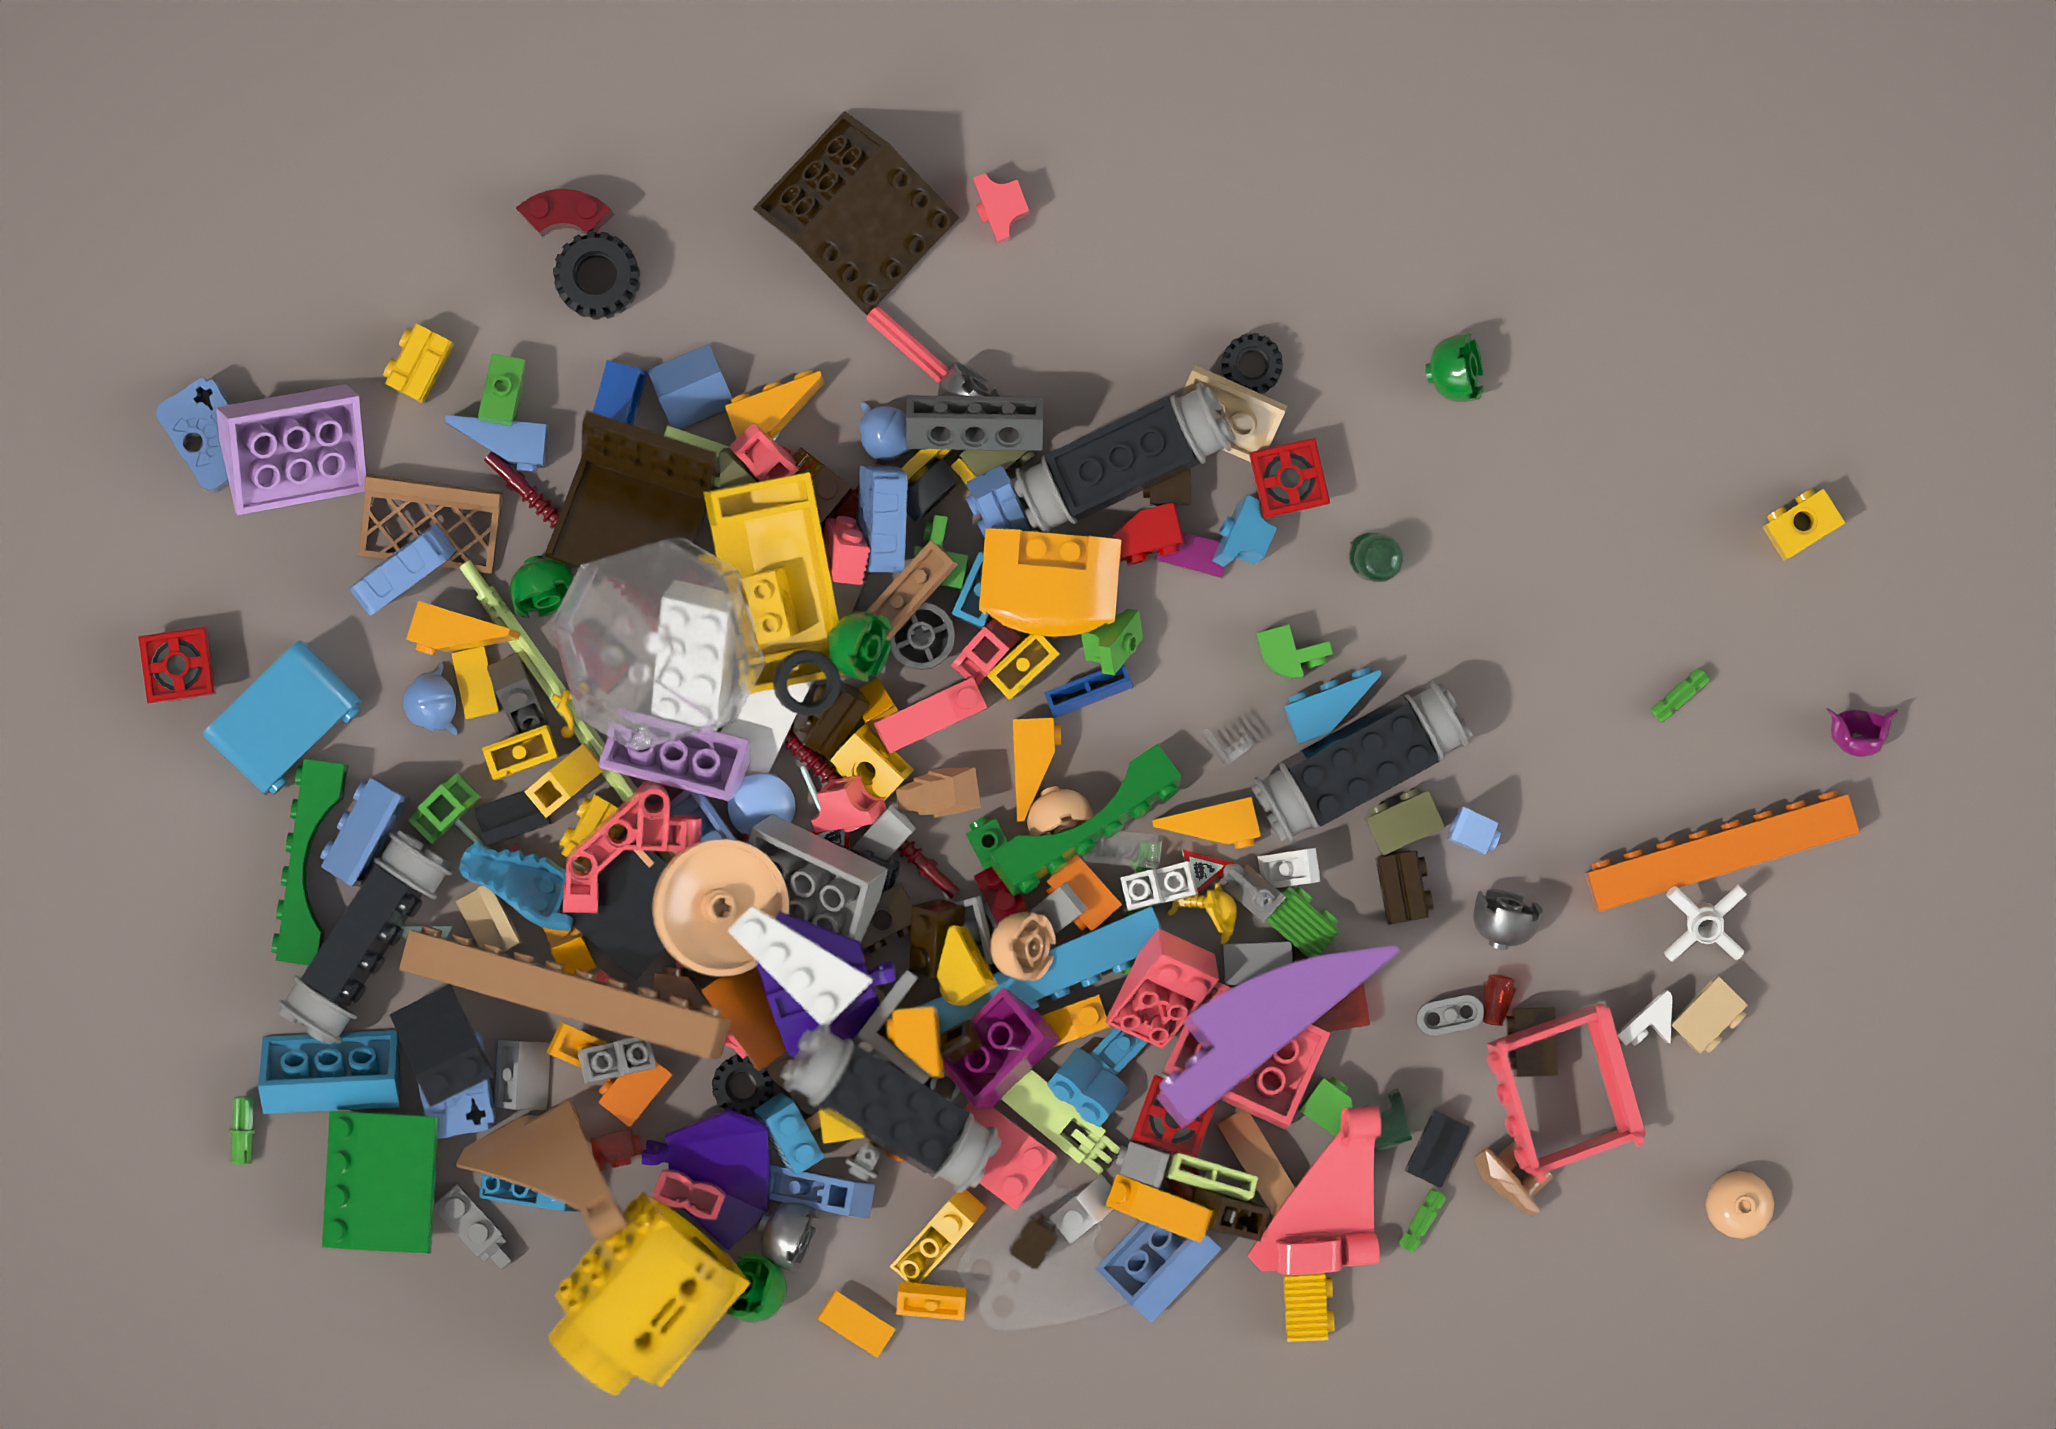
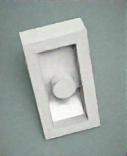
(1290, 868)
(1656, 1014)
(1083, 1210)

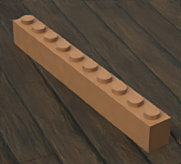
(564, 993)

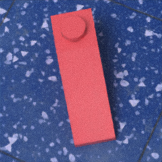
(930, 715)

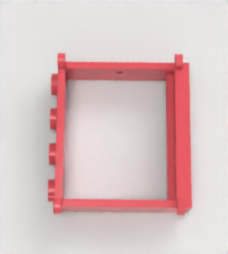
(1614, 1076)

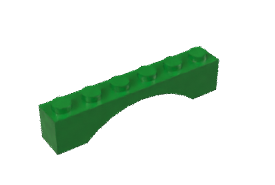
(320, 791)
(1030, 858)

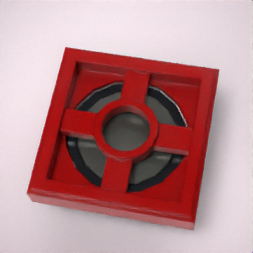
(1289, 478)
(179, 665)
(1157, 1118)

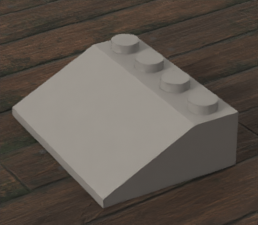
(821, 878)

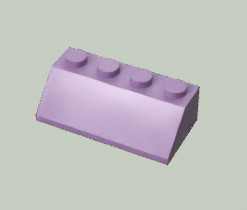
(698, 763)

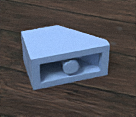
(1474, 831)

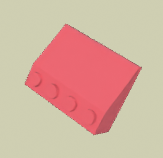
(1275, 1086)

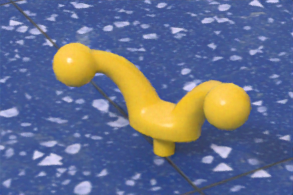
(566, 731)

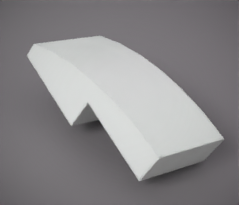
(1159, 886)

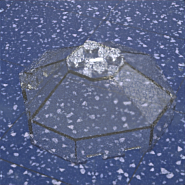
(657, 644)

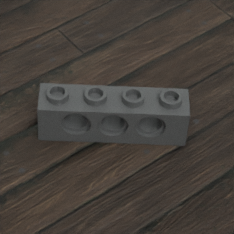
(974, 423)

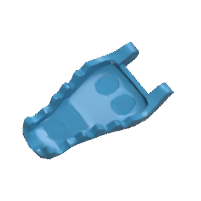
(525, 882)

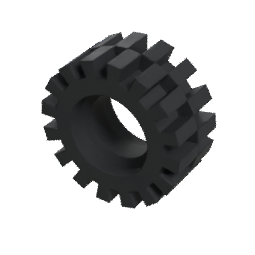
(1266, 349)
(722, 1091)

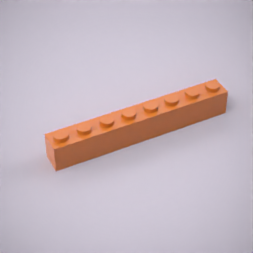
(1721, 852)

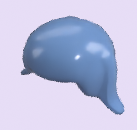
(883, 432)
(431, 702)

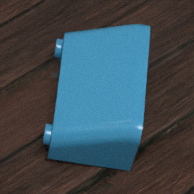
(282, 717)

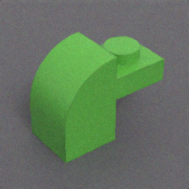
(936, 532)
(1281, 656)

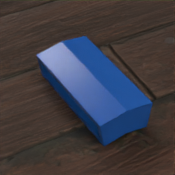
(620, 392)
(1089, 697)

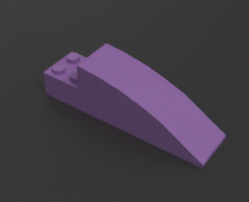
(1257, 1021)

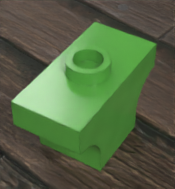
(502, 390)
(1114, 642)
(444, 808)

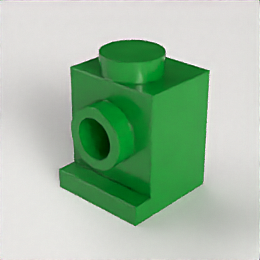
(978, 831)

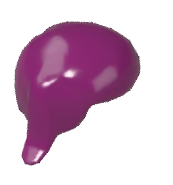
(1871, 726)

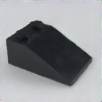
(441, 1045)

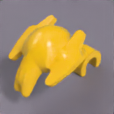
(1218, 905)

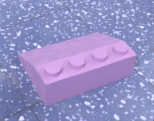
(293, 448)

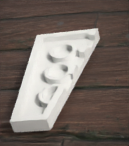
(803, 968)

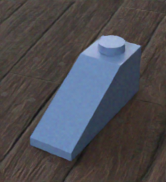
(521, 444)
(822, 1192)

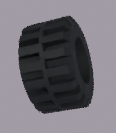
(576, 254)

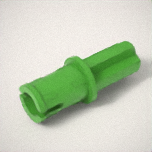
(242, 1130)

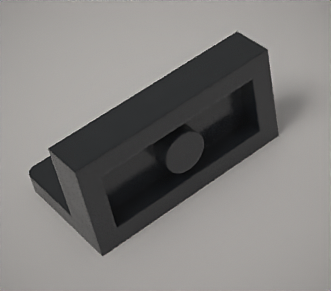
(509, 818)
(1437, 1148)

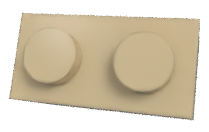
(1709, 1015)

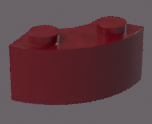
(564, 209)

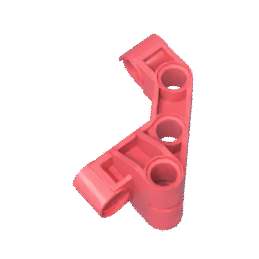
(647, 829)

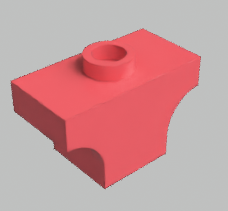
(1000, 205)
(763, 455)
(985, 651)
(846, 806)

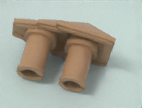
(941, 792)
(1497, 1173)

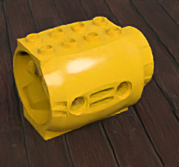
(643, 1298)

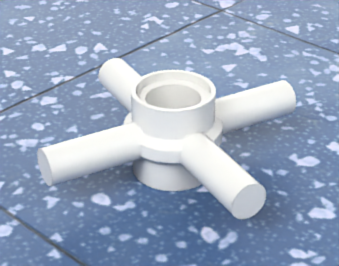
(1703, 911)

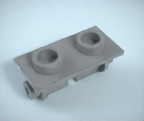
(1252, 890)
(865, 1161)

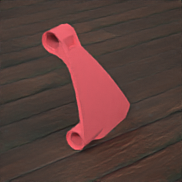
(1331, 1209)

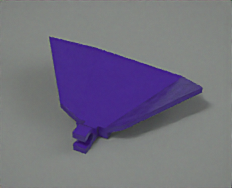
(794, 1018)
(730, 1154)

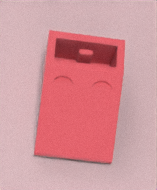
(1163, 988)

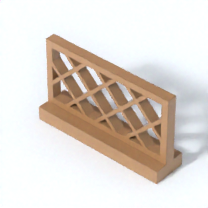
(434, 494)

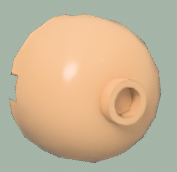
(1058, 812)
(1023, 945)
(1740, 1204)

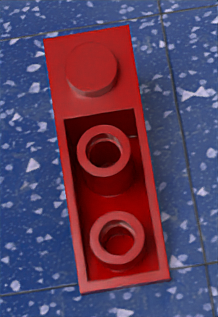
(1149, 533)

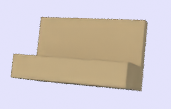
(488, 919)

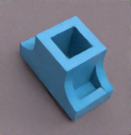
(1244, 534)

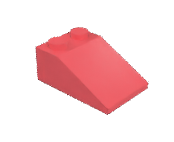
(1018, 1160)

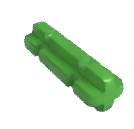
(1680, 695)
(1422, 1220)

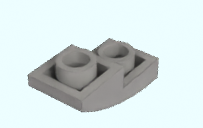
(886, 834)
(1060, 907)
(616, 1059)

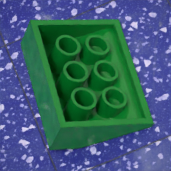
(380, 1182)

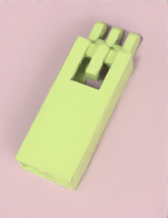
(1049, 1115)

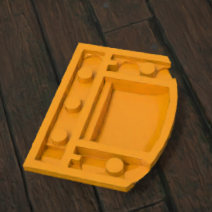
(1049, 581)

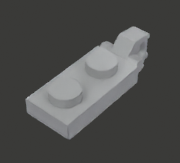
(473, 1226)

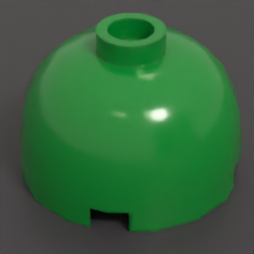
(1455, 368)
(540, 586)
(860, 644)
(764, 1293)

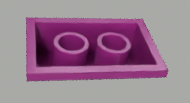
(1013, 1043)

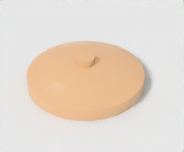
(706, 894)

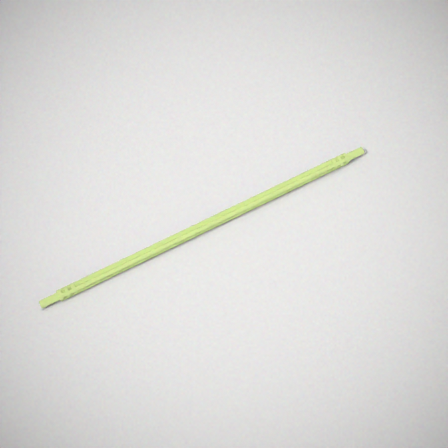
(547, 679)

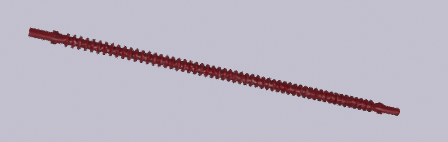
(926, 866)

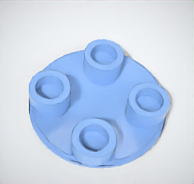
(758, 799)

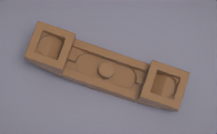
(1257, 1159)

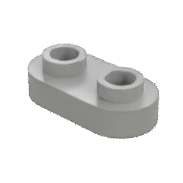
(1449, 1015)

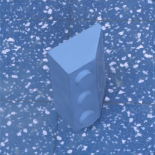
(363, 831)
(1155, 1266)

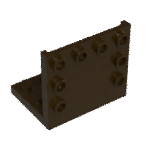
(857, 211)
(630, 492)

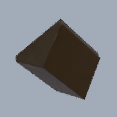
(960, 1041)

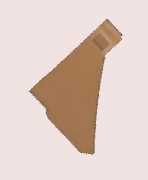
(552, 1159)

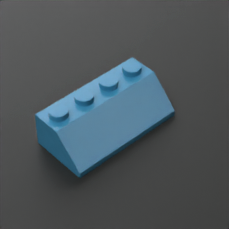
(316, 1076)

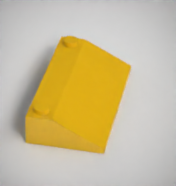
(770, 528)

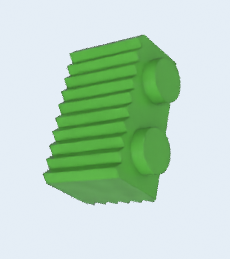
(1302, 923)

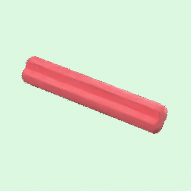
(907, 344)

